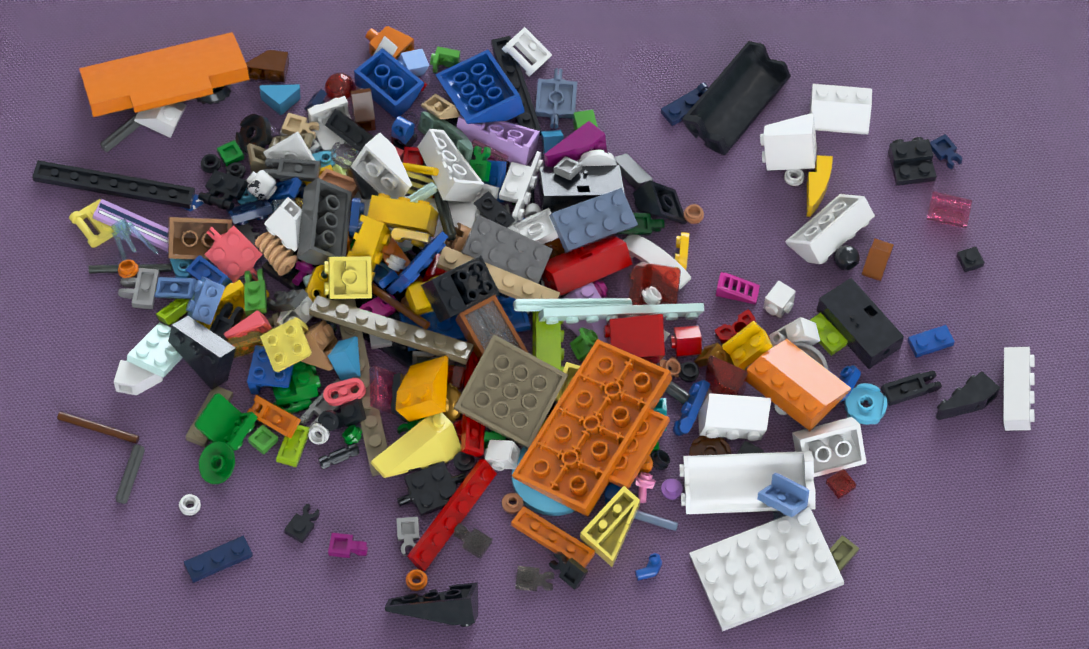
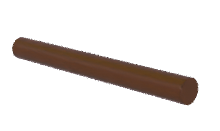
(400, 307)
(98, 427)

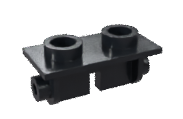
(493, 210)

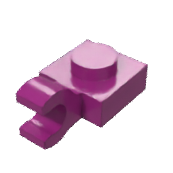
(343, 544)

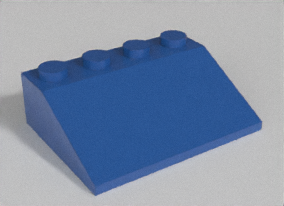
(481, 90)

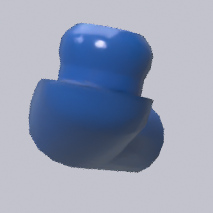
(652, 568)

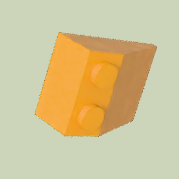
(423, 389)

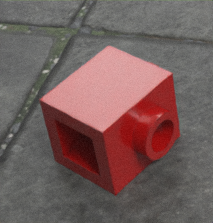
(687, 341)

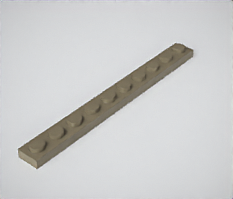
(371, 427)

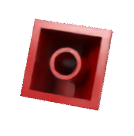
(638, 336)

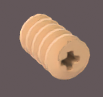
(276, 253)

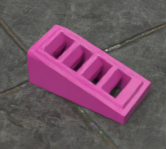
(731, 281)

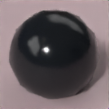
(846, 257)

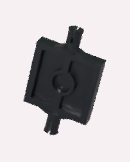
(430, 488)

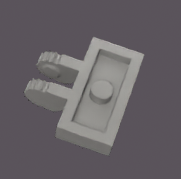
(144, 290)

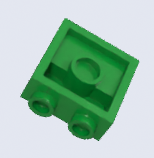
(302, 385)

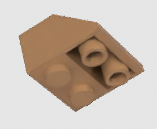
(321, 342)

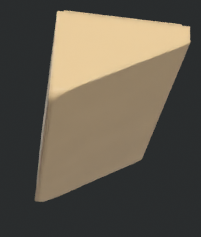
(440, 107)

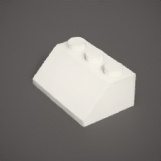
(841, 108)
(734, 417)
(833, 445)

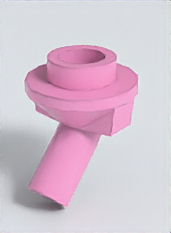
(644, 481)

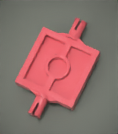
(233, 253)

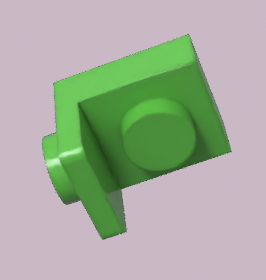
(444, 57)

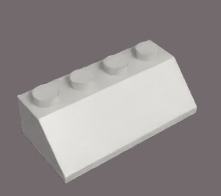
(831, 228)

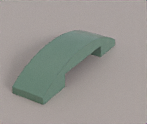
(460, 140)

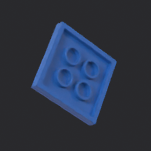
(420, 262)

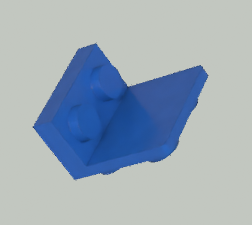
(262, 373)

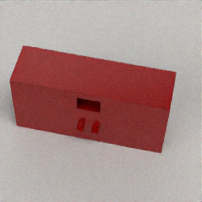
(586, 264)

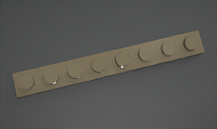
(391, 329)

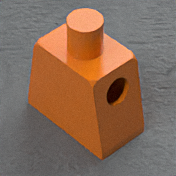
(402, 41)

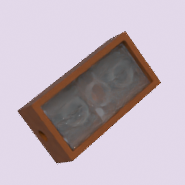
(483, 321)

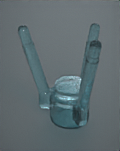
(122, 230)

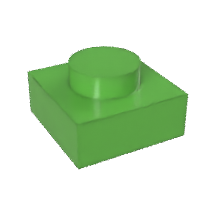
(263, 439)

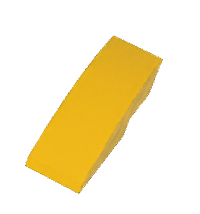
(818, 182)

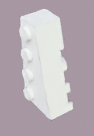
(455, 177)

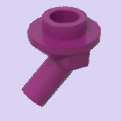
(305, 268)

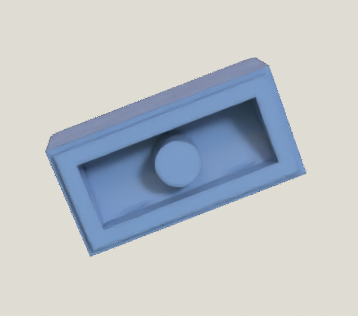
(175, 288)

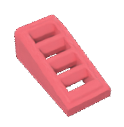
(254, 322)

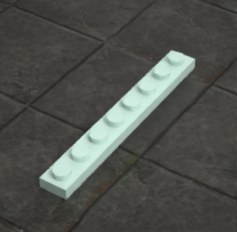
(594, 314)

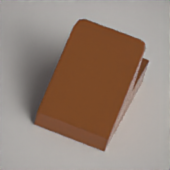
(877, 259)

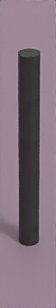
(114, 268)

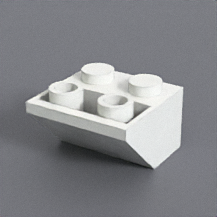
(286, 224)

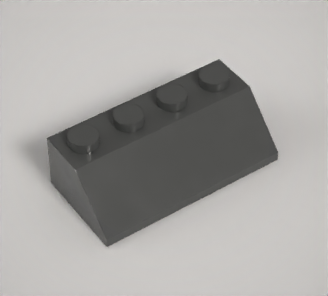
(323, 222)

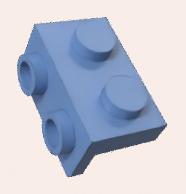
(205, 300)
(785, 495)

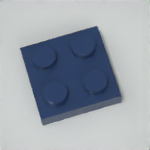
(243, 213)

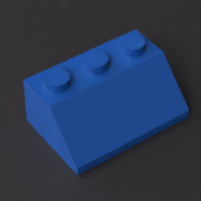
(389, 81)

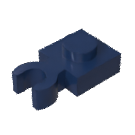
(945, 149)

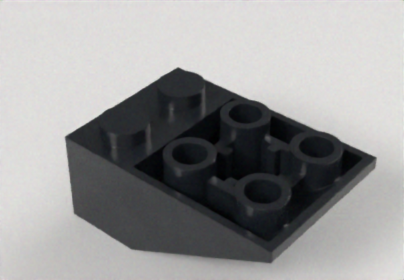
(460, 288)

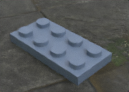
(593, 220)

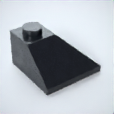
(659, 201)

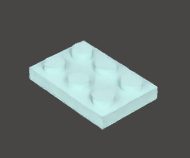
(155, 352)

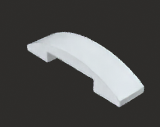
(651, 253)

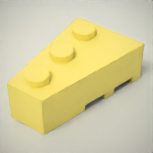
(611, 525)

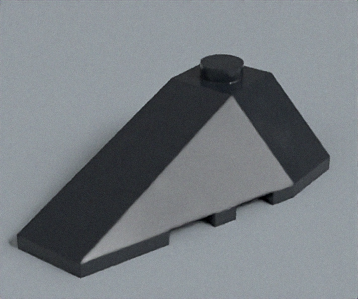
(449, 607)

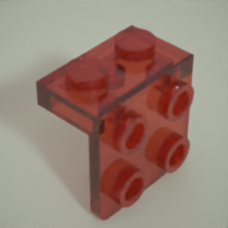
(662, 277)

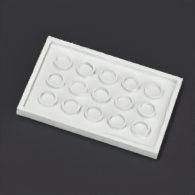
(766, 569)

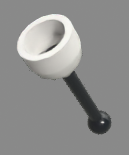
(532, 208)

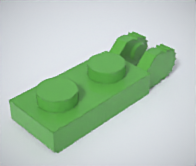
(255, 293)

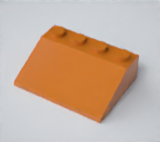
(796, 383)

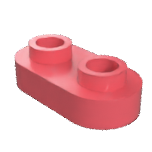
(345, 391)

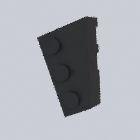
(203, 351)

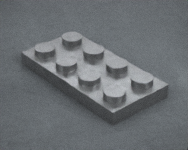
(506, 249)

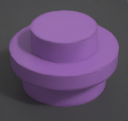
(671, 488)

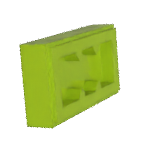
(292, 448)

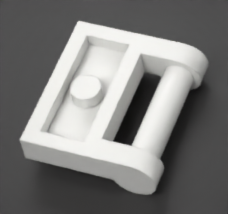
(530, 48)

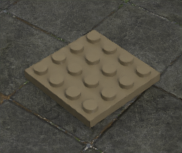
(510, 391)

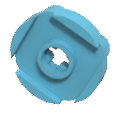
(874, 397)

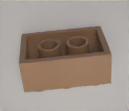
(189, 238)

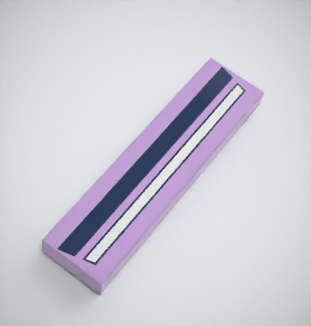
(153, 232)

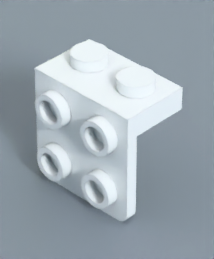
(321, 114)

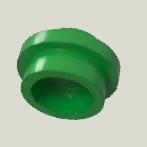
(352, 434)

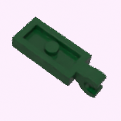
(645, 225)

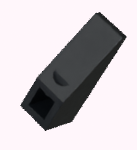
(972, 397)

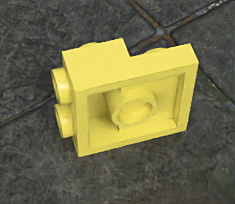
(348, 277)

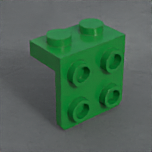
(224, 422)

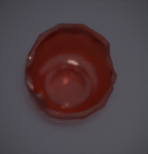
(339, 86)

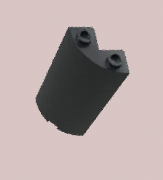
(736, 97)

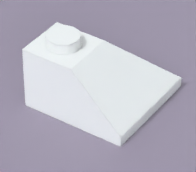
(162, 119)

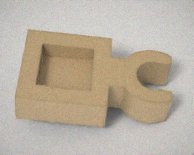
(295, 123)

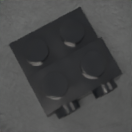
(912, 161)

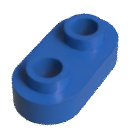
(356, 210)
(850, 376)

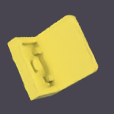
(286, 344)

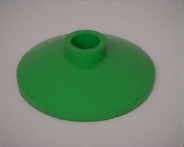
(210, 461)

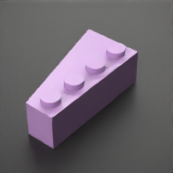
(505, 137)

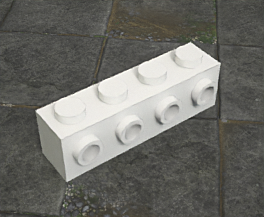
(1017, 388)

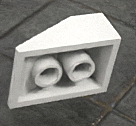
(382, 167)

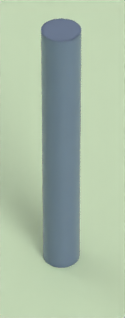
(656, 520)

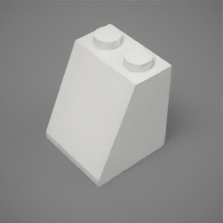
(790, 144)

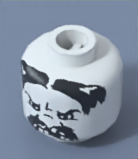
(261, 185)

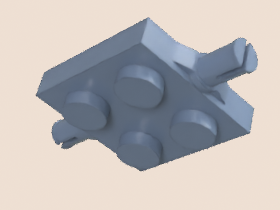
(556, 98)

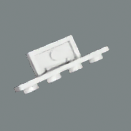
(519, 184)

